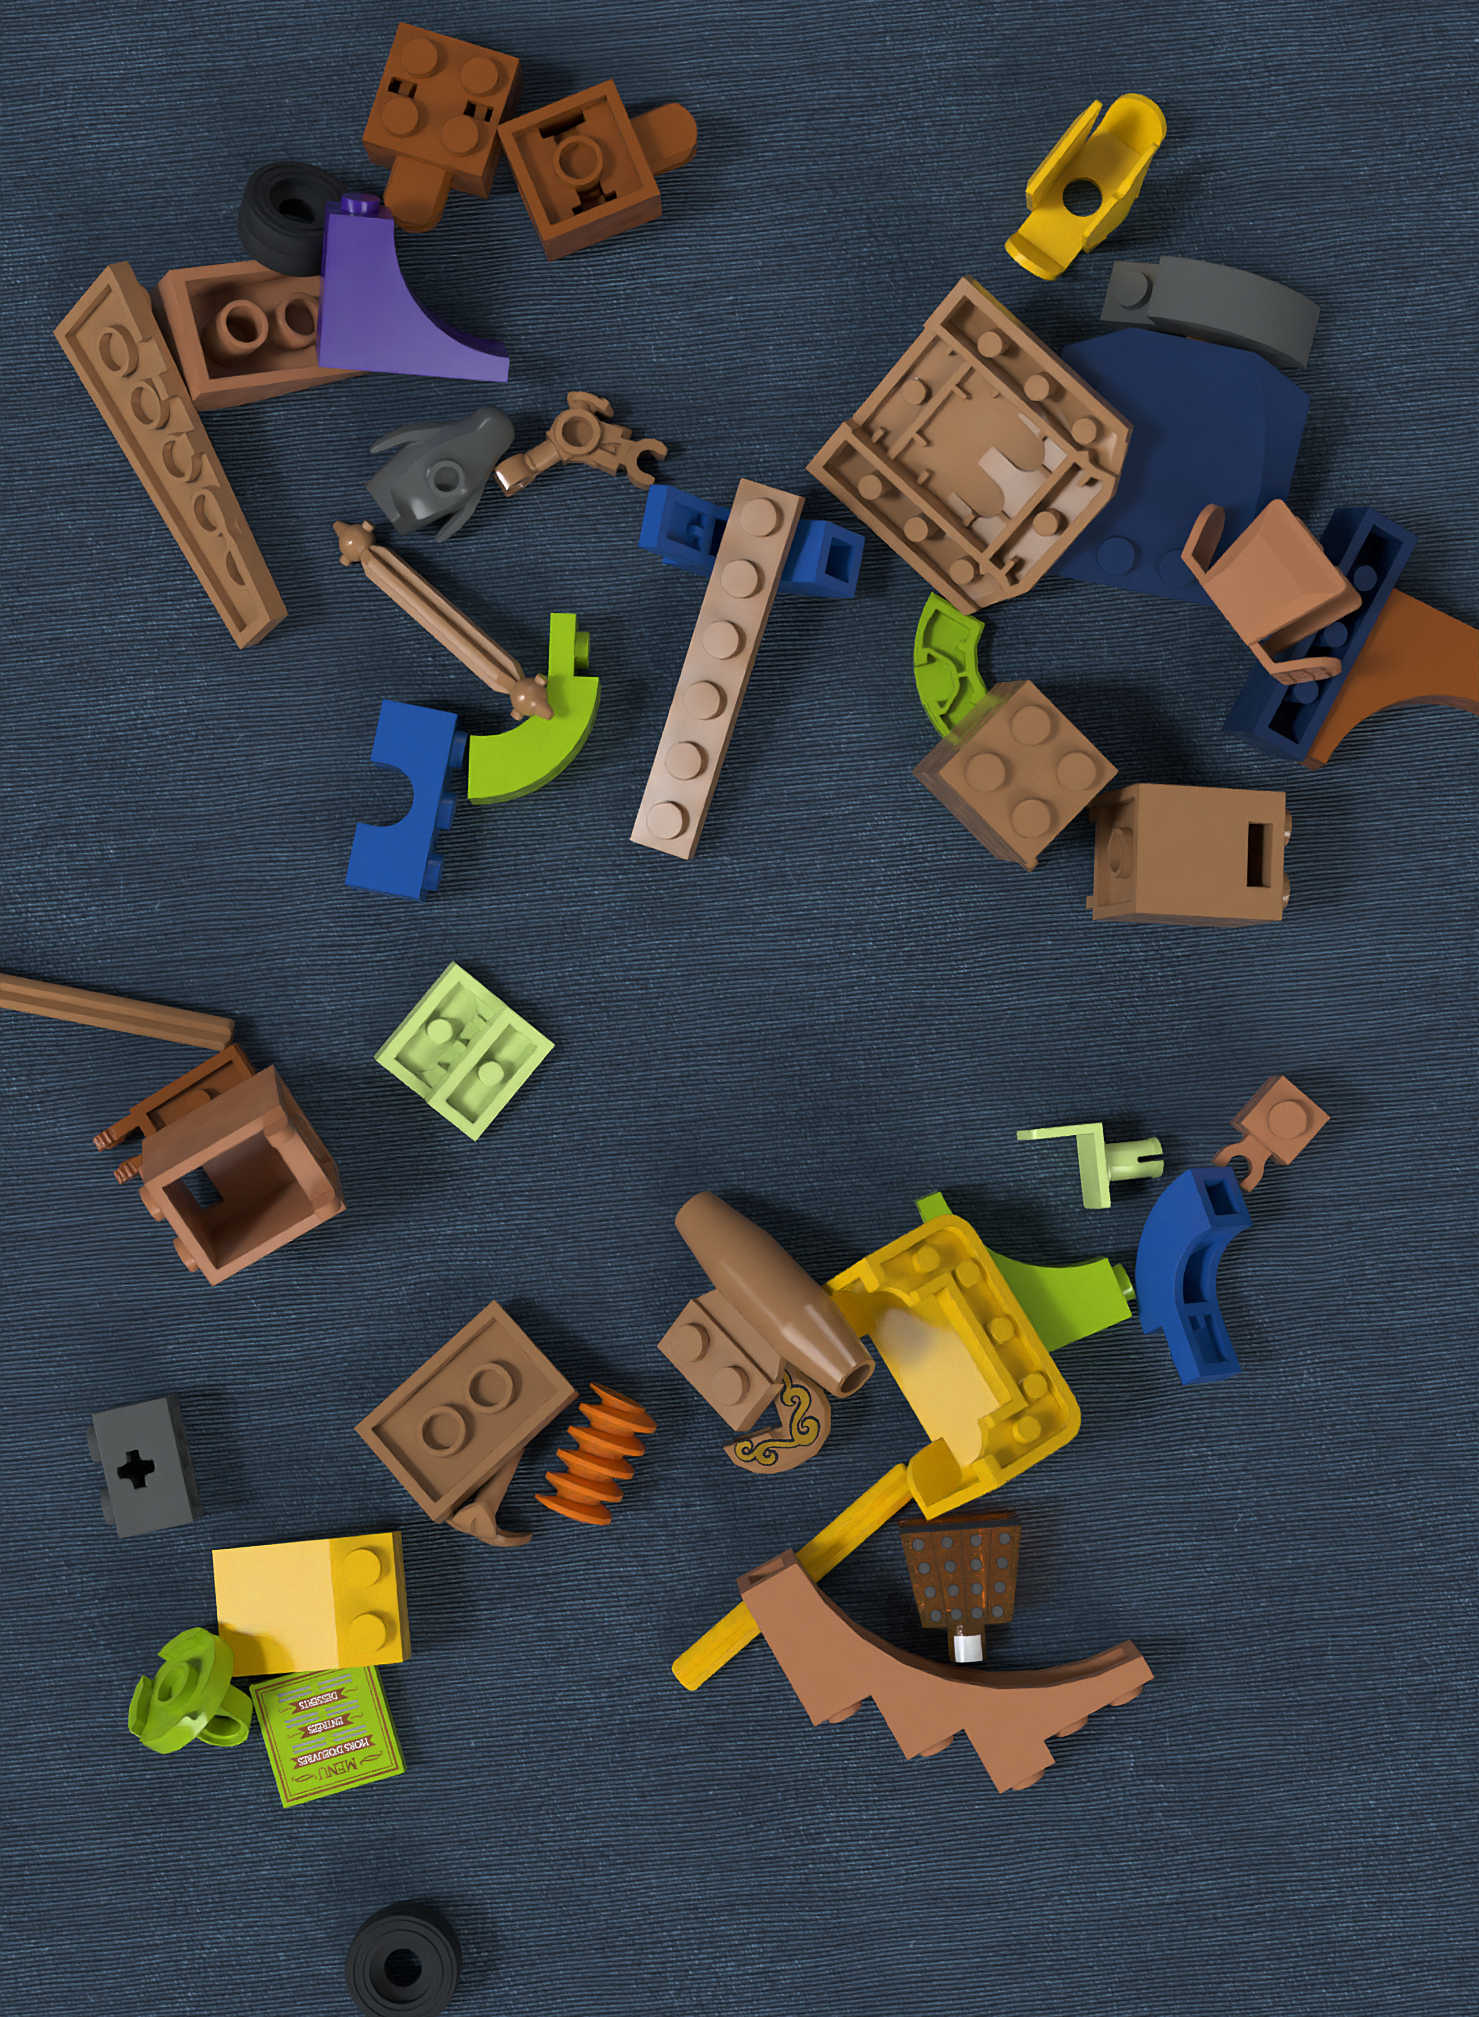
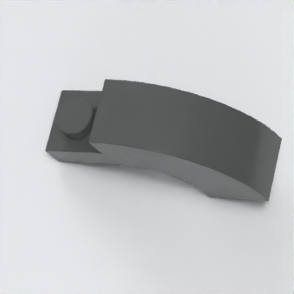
(1213, 306)

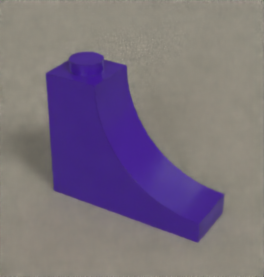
(374, 317)

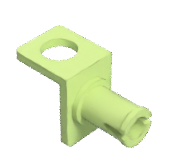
(1103, 1162)

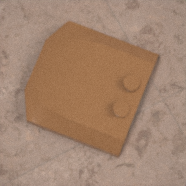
(978, 453)

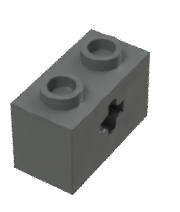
(155, 1432)

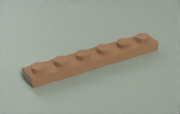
(717, 668)

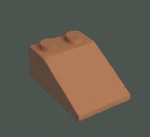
(241, 332)

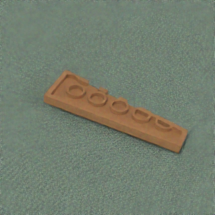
(149, 411)

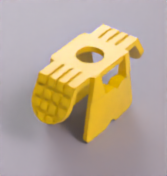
(1111, 159)

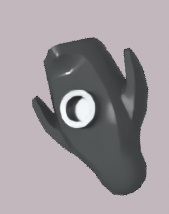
(439, 469)

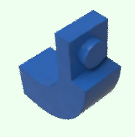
(690, 530)

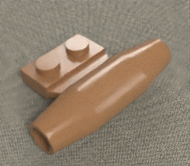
(756, 1319)

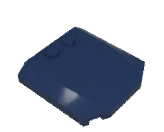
(1204, 432)

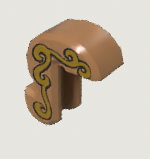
(799, 1435)

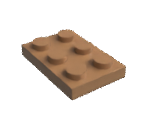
(466, 1412)

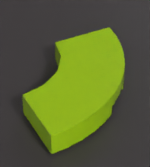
(947, 663)

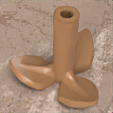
(479, 1517)

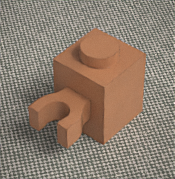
(1273, 1126)

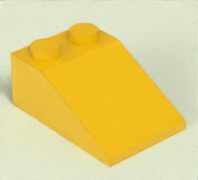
(313, 1604)

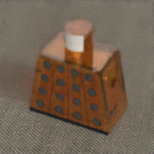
(963, 1575)

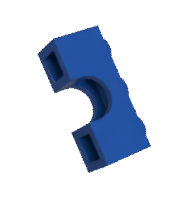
(403, 856)

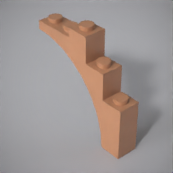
(926, 1702)

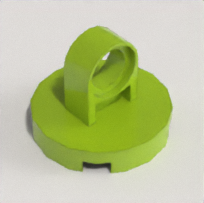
(188, 1694)

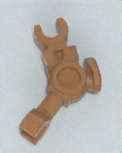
(582, 438)

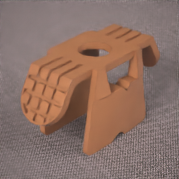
(1272, 584)

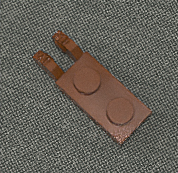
(175, 1101)

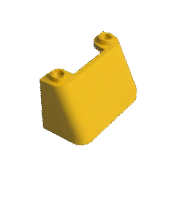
(960, 1361)

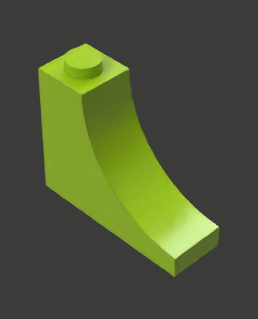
(1057, 1299)

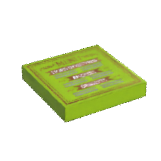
(327, 1731)

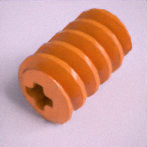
(598, 1457)

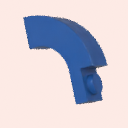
(1180, 1266)

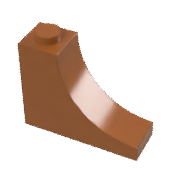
(1406, 660)

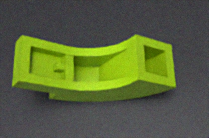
(540, 749)

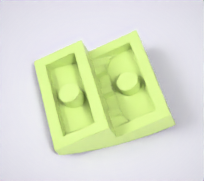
(464, 1051)

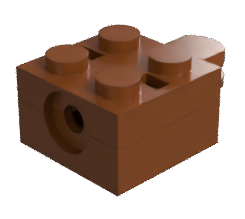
(434, 122)
(591, 167)

